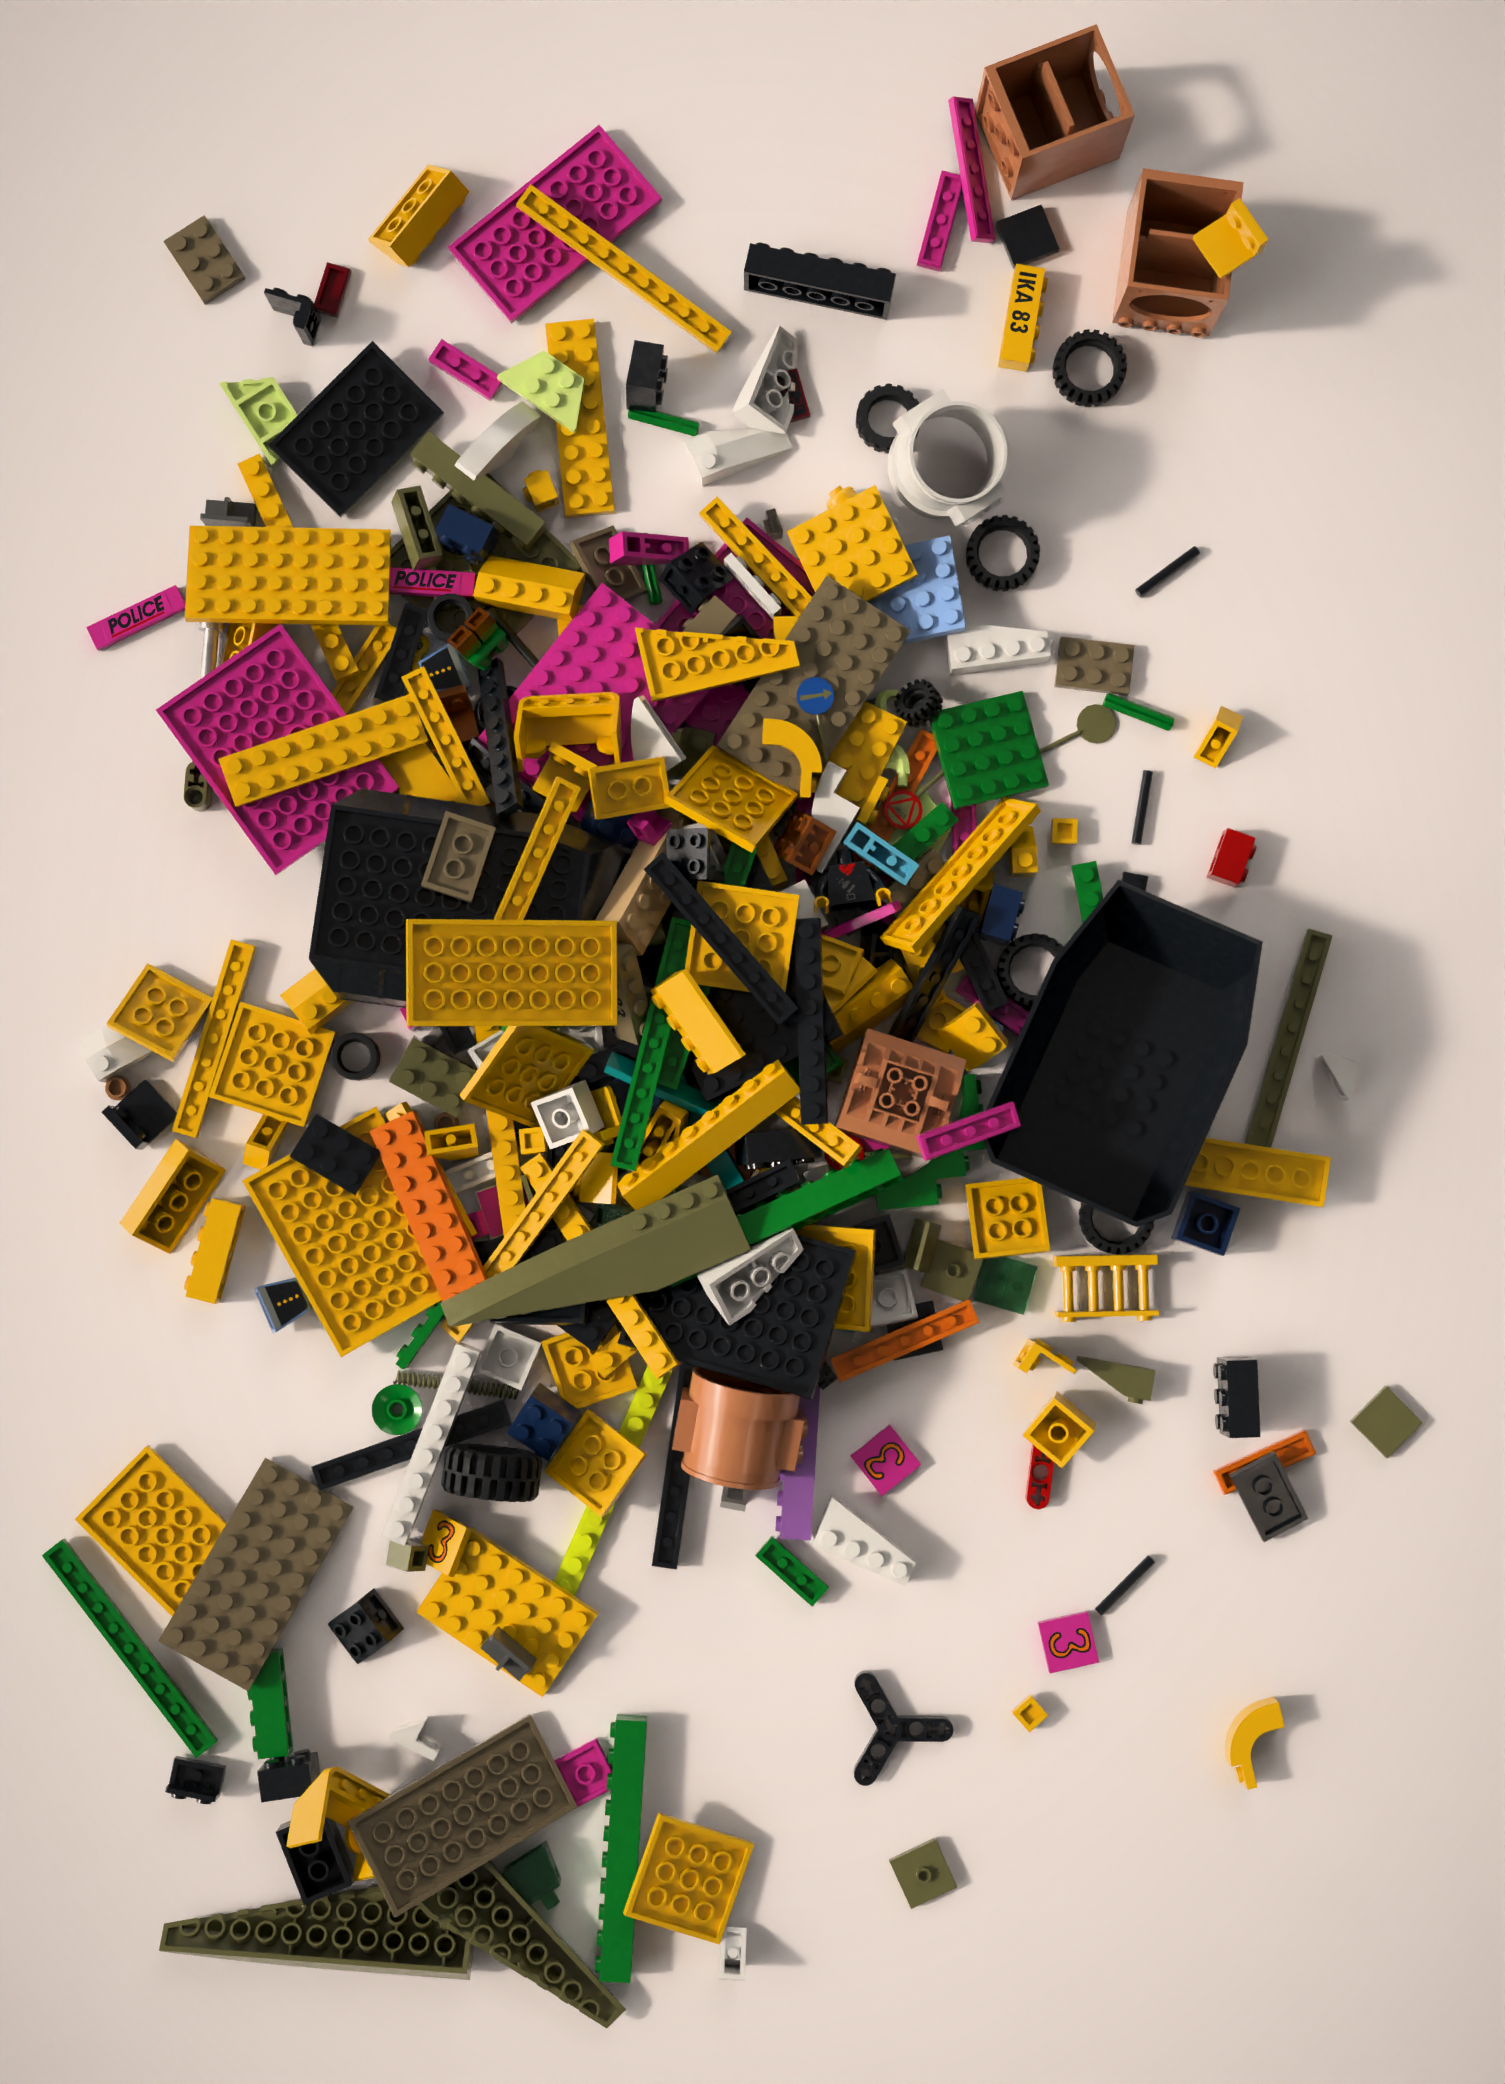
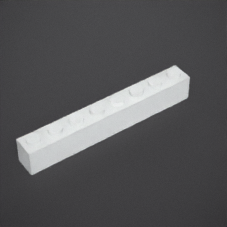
(431, 1443)

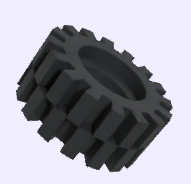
(911, 696)

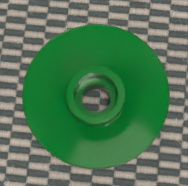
(387, 1418)

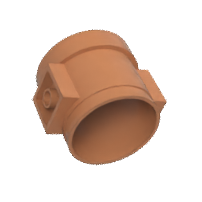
(738, 1431)

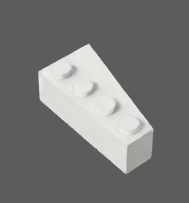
(994, 648)
(860, 1543)

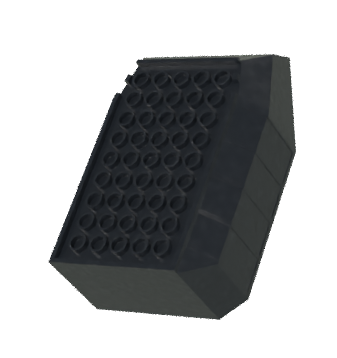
(375, 875)
(1128, 1055)

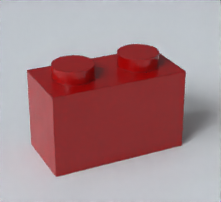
(1231, 858)

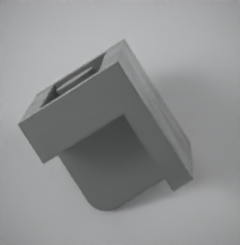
(229, 513)
(508, 1654)

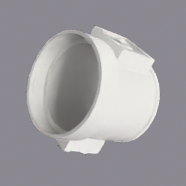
(909, 484)

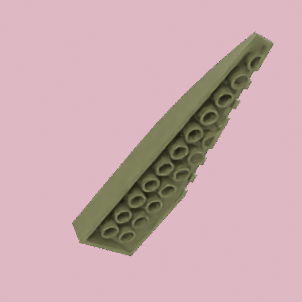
(614, 1260)
(500, 1922)
(330, 1933)

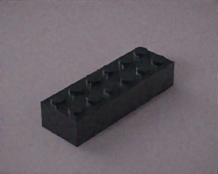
(818, 280)

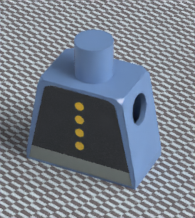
(445, 669)
(282, 1302)

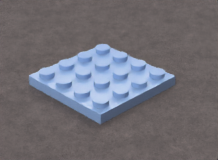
(931, 601)

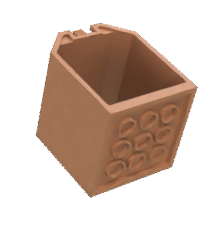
(898, 1091)

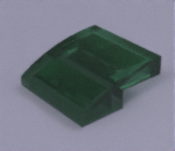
(1005, 1283)

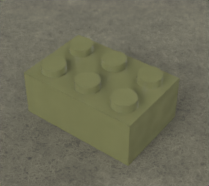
(432, 1075)

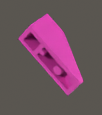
(645, 548)

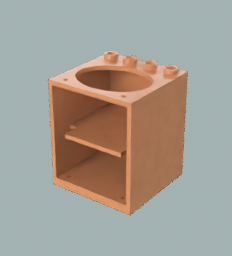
(1049, 115)
(1161, 269)

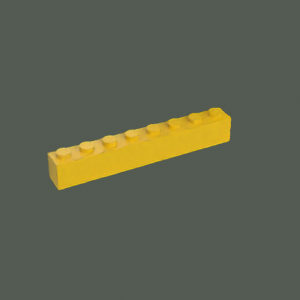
(709, 1136)

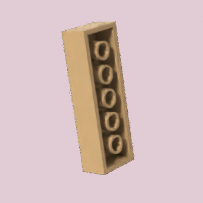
(635, 898)

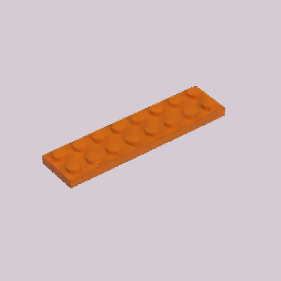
(429, 1206)

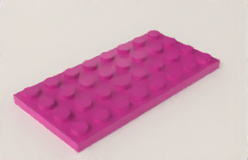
(523, 261)

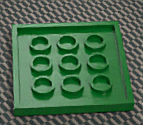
(988, 750)

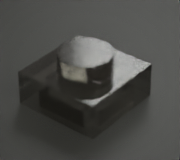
(772, 524)

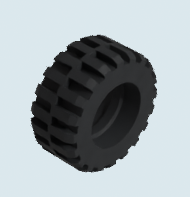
(491, 1472)

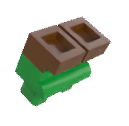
(479, 640)

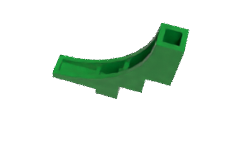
(921, 1186)

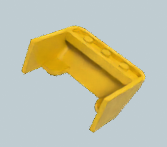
(568, 721)
(339, 1798)

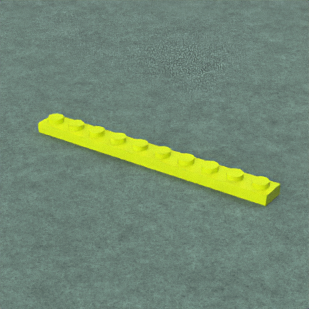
(591, 1524)

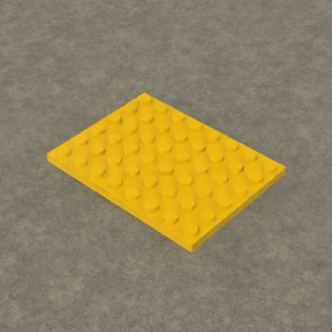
(346, 1249)

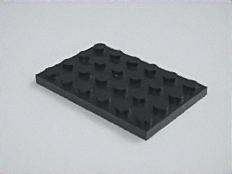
(356, 429)

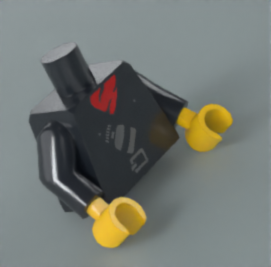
(849, 885)

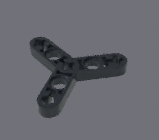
(887, 1739)

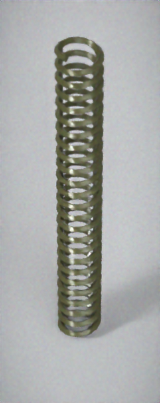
(469, 1390)

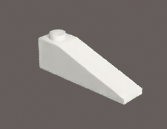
(760, 400)
(730, 451)
(111, 1053)
(743, 1279)

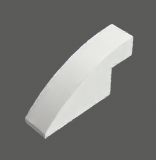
(498, 441)
(651, 737)
(833, 809)

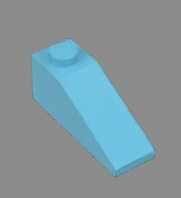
(879, 853)

